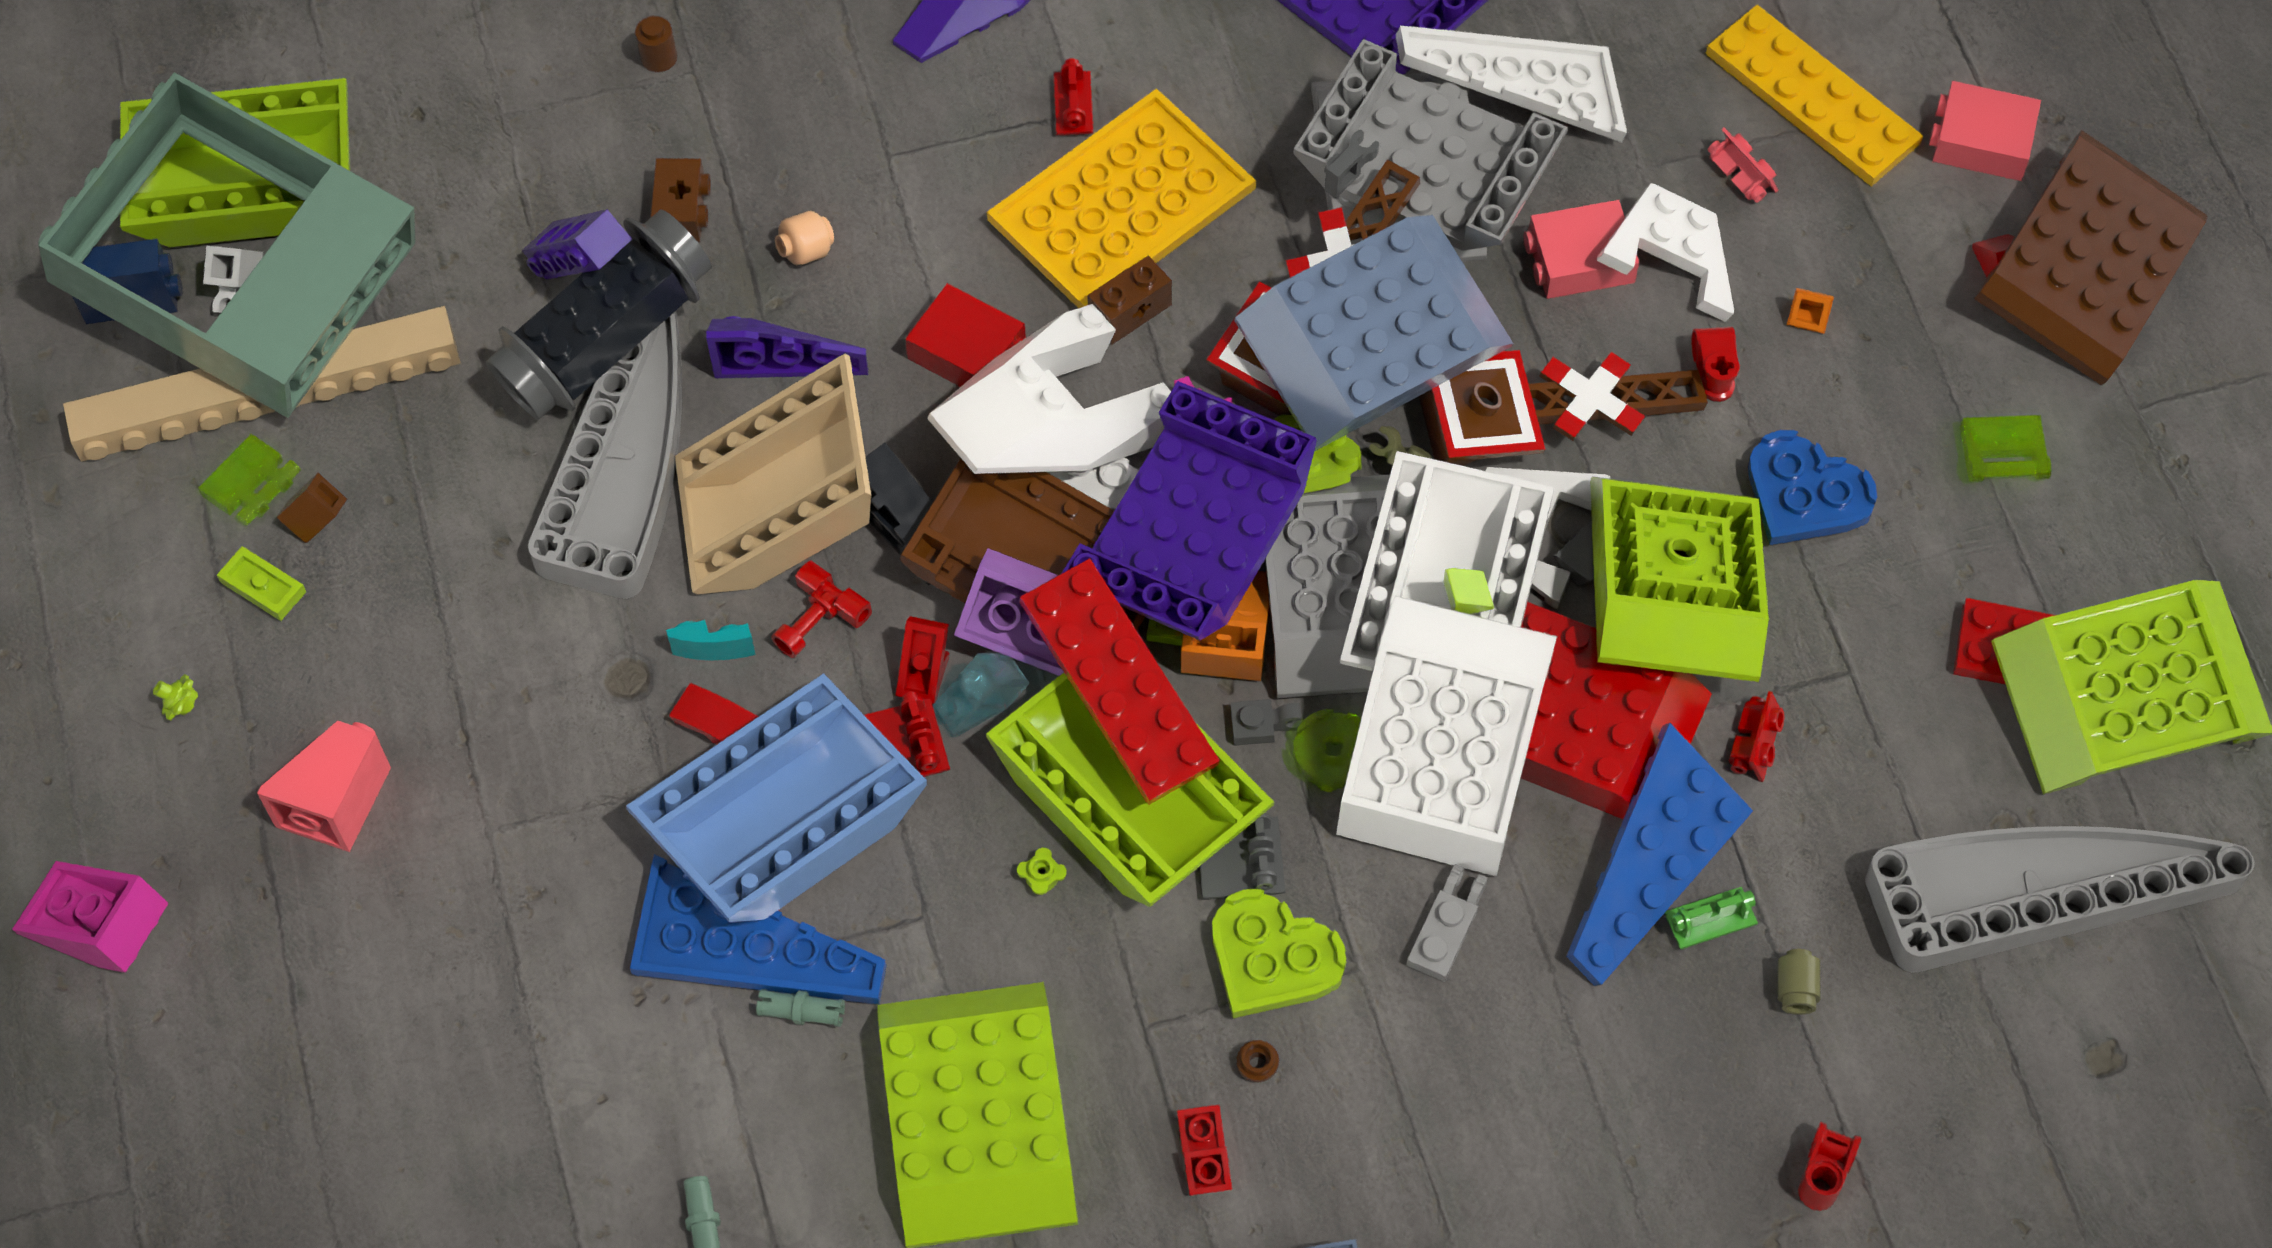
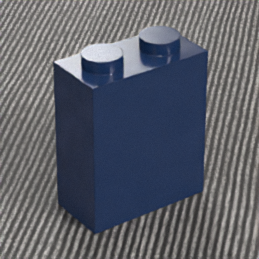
(139, 268)

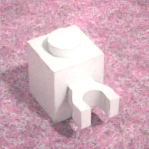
(228, 270)

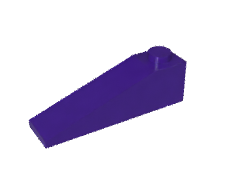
(764, 350)

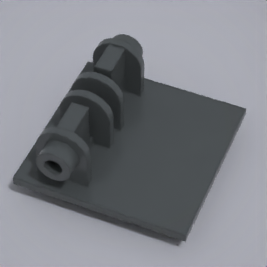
(1246, 862)

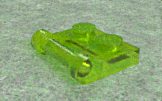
(2004, 439)

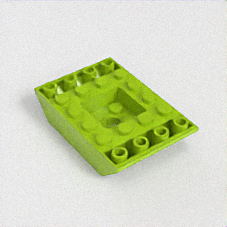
(1671, 609)

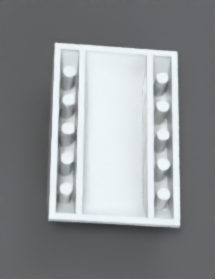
(1442, 520)

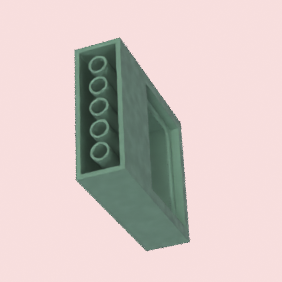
(301, 292)

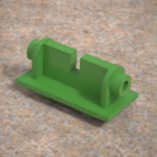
(1712, 917)

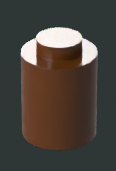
(656, 44)

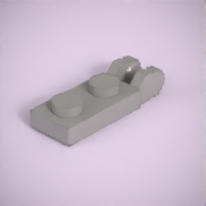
(1446, 927)

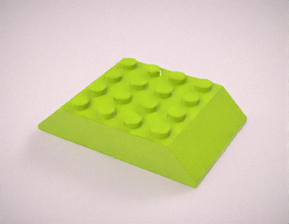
(210, 198)
(1086, 792)
(976, 1115)

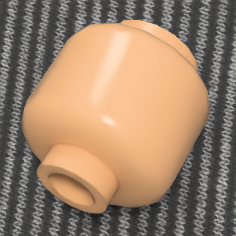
(804, 238)

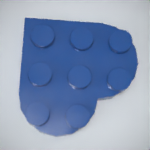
(1806, 491)

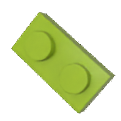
(261, 583)

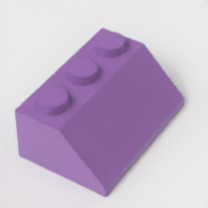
(997, 618)

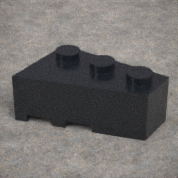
(896, 498)

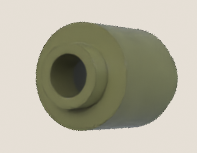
(1799, 981)

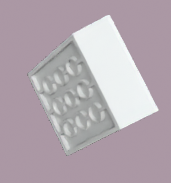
(1444, 735)

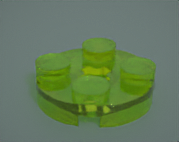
(1310, 747)

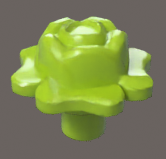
(177, 696)

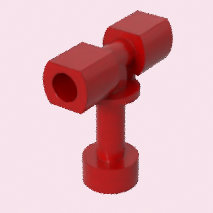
(826, 601)

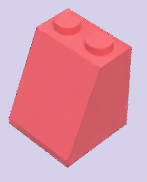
(328, 786)

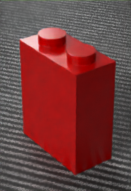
(961, 335)

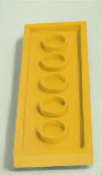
(1814, 95)

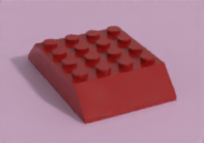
(1601, 718)

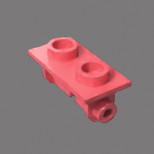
(1734, 154)

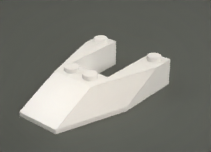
(1025, 420)

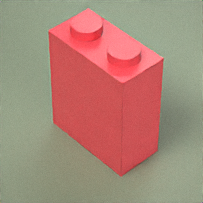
(1985, 130)
(1568, 246)

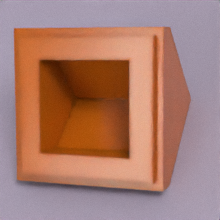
(1810, 310)

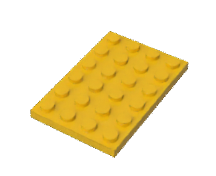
(1121, 197)

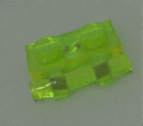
(243, 473)

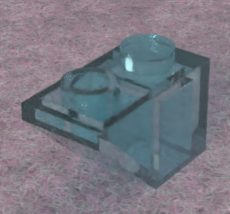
(980, 692)

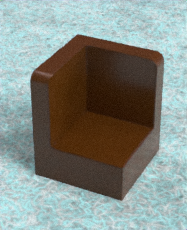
(312, 508)

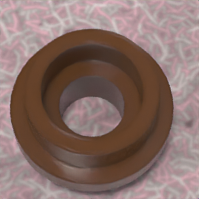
(1259, 1049)

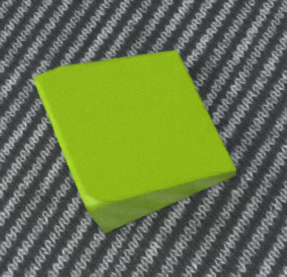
(1467, 590)

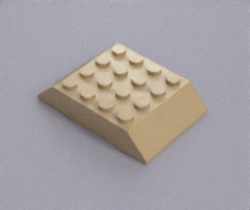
(775, 483)

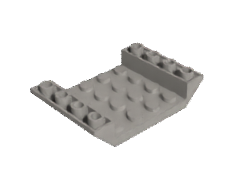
(1468, 161)
(1315, 586)

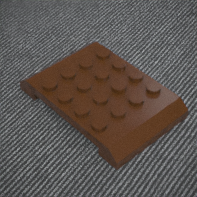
(2092, 258)
(1011, 513)

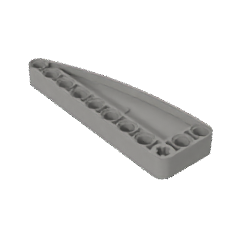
(627, 482)
(2004, 873)

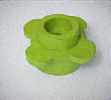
(1044, 882)

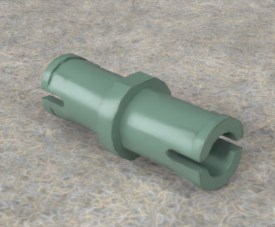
(800, 1007)
(702, 1218)

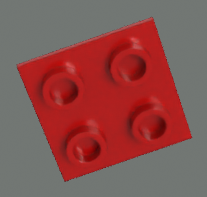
(914, 733)

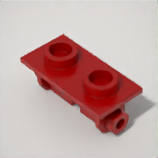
(1073, 99)
(1762, 721)

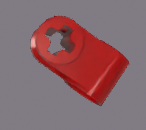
(1716, 360)
(1829, 1160)

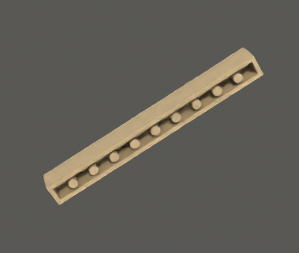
(201, 402)

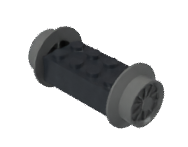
(600, 316)

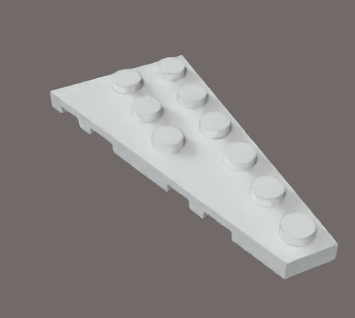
(1544, 76)

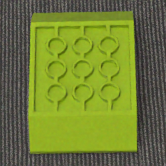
(2130, 683)

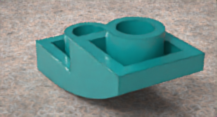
(694, 641)

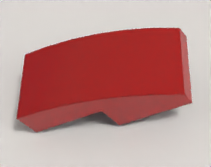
(710, 714)
(1204, 1150)

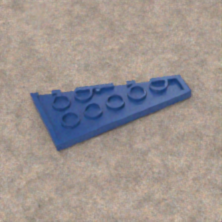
(1662, 845)
(691, 941)

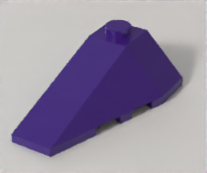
(940, 24)

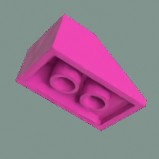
(92, 914)

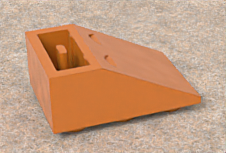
(1237, 647)

